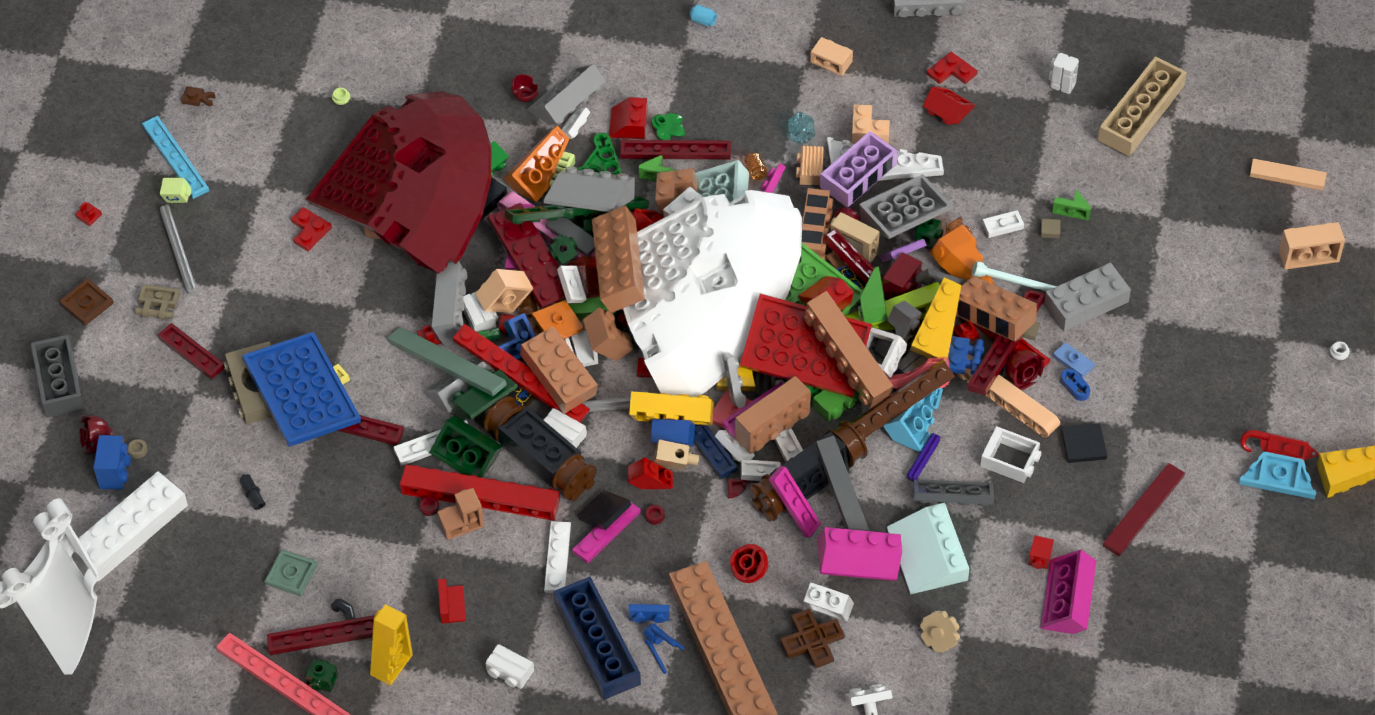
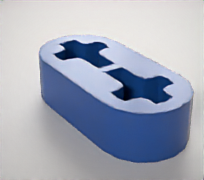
(1072, 386)

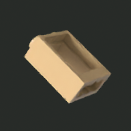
(859, 231)

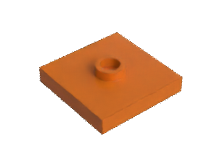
(561, 317)

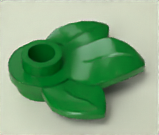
(669, 127)

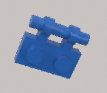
(959, 352)

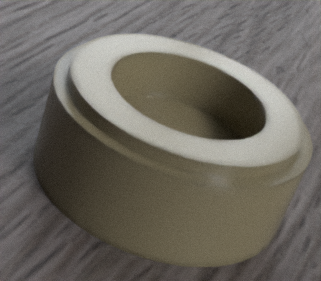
(137, 448)

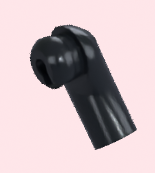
(340, 604)

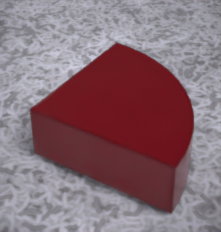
(735, 487)

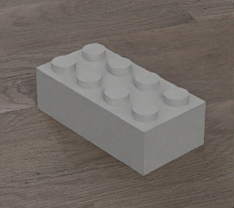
(1087, 296)

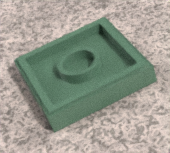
(291, 572)

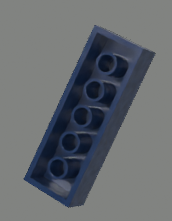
(597, 638)

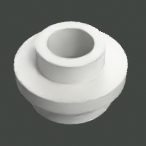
(1339, 346)

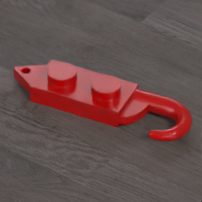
(1280, 445)

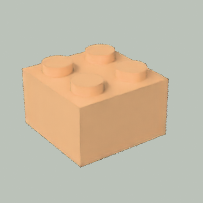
(504, 291)

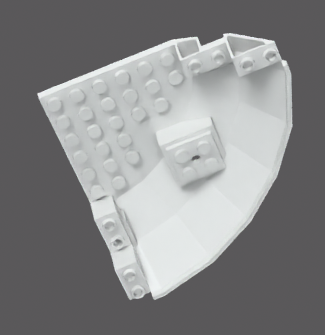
(684, 257)

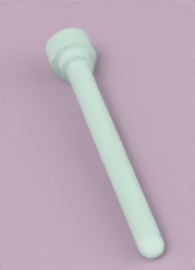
(980, 269)

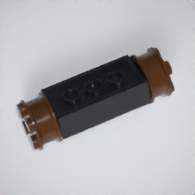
(540, 447)
(808, 470)

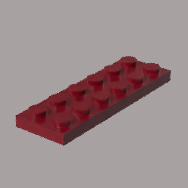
(529, 255)

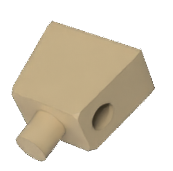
(666, 453)

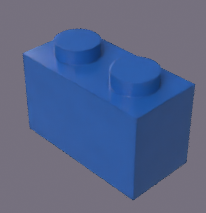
(673, 431)

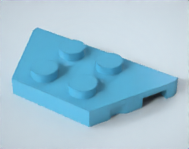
(1280, 475)

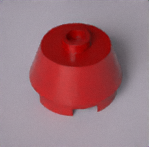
(749, 563)

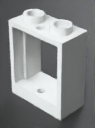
(894, 353)
(1015, 441)
(833, 604)

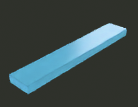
(175, 156)

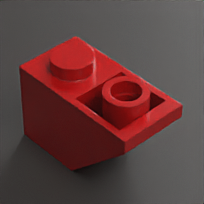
(649, 475)

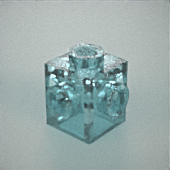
(801, 127)

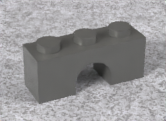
(905, 320)

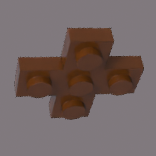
(812, 638)

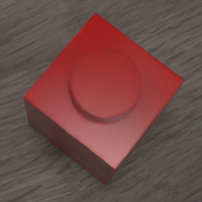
(1040, 552)

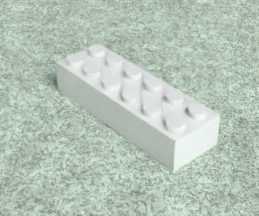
(131, 523)

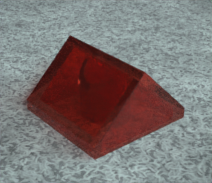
(588, 274)

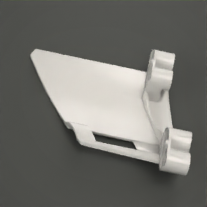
(54, 590)

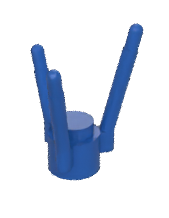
(657, 635)

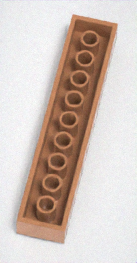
(720, 641)

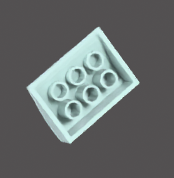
(724, 179)
(930, 549)

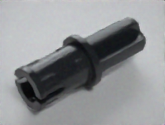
(252, 492)

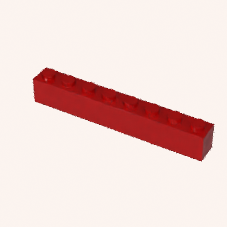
(491, 493)

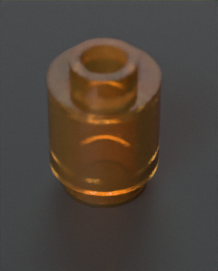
(755, 166)

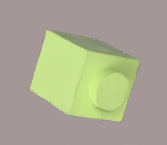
(175, 190)

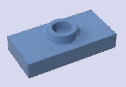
(1073, 359)

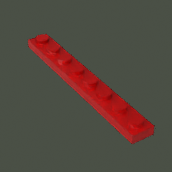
(510, 366)

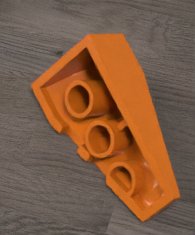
(534, 171)
(958, 253)

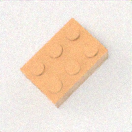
(1311, 245)

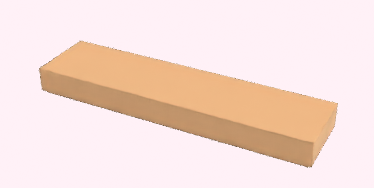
(1288, 174)

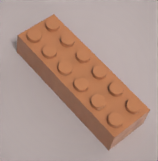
(618, 259)
(847, 349)

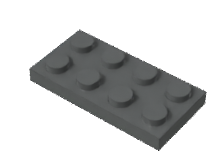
(953, 491)

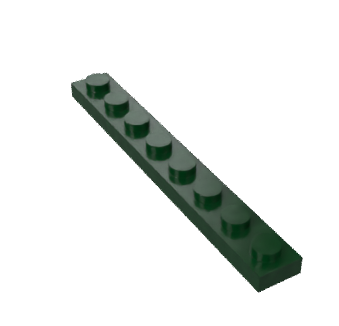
(553, 212)

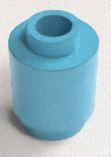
(703, 15)

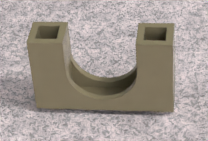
(252, 404)

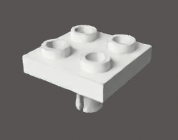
(868, 697)

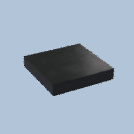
(1084, 443)
(604, 510)

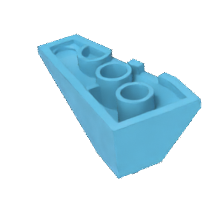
(912, 425)

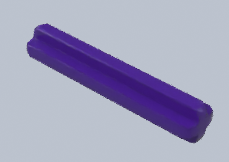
(923, 457)

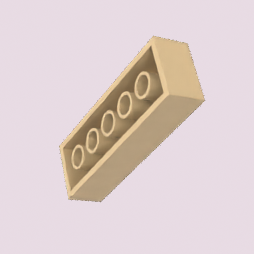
(1142, 106)

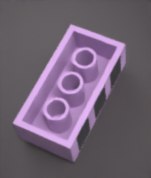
(858, 169)

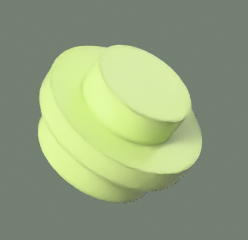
(340, 96)

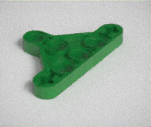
(596, 160)

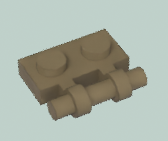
(160, 297)

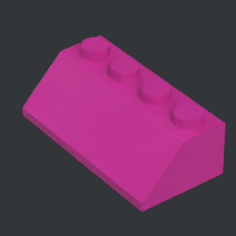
(859, 553)
(1069, 593)

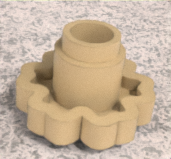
(940, 631)

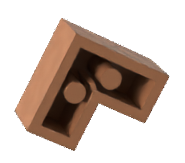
(673, 184)
(605, 336)
(462, 517)

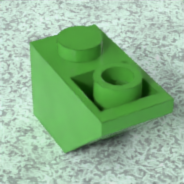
(832, 405)

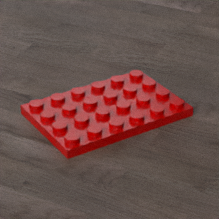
(787, 347)

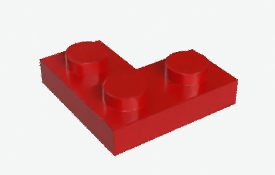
(952, 65)
(313, 228)

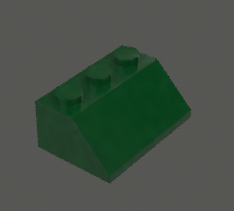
(474, 401)
(465, 448)

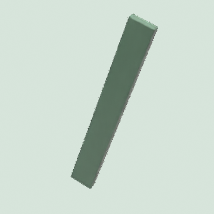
(447, 361)

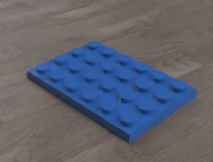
(301, 389)

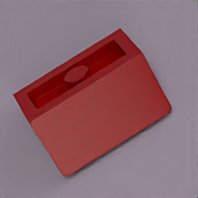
(451, 602)

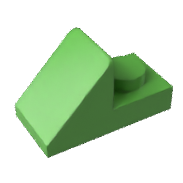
(650, 169)
(1072, 208)

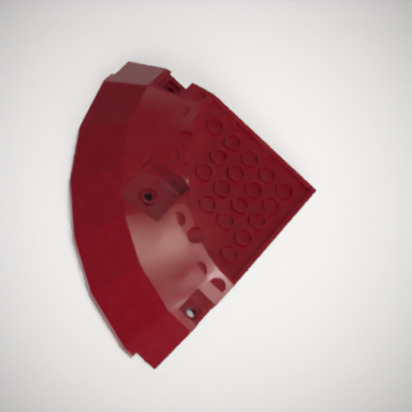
(414, 177)

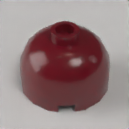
(1023, 366)
(91, 430)

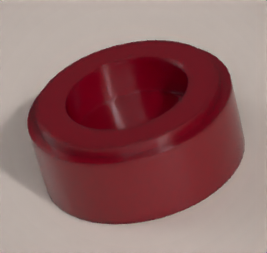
(429, 506)
(654, 514)

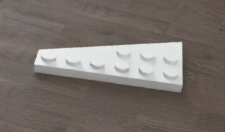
(907, 166)

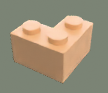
(863, 124)

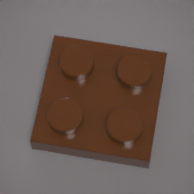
(86, 302)

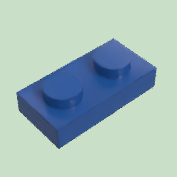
(648, 612)

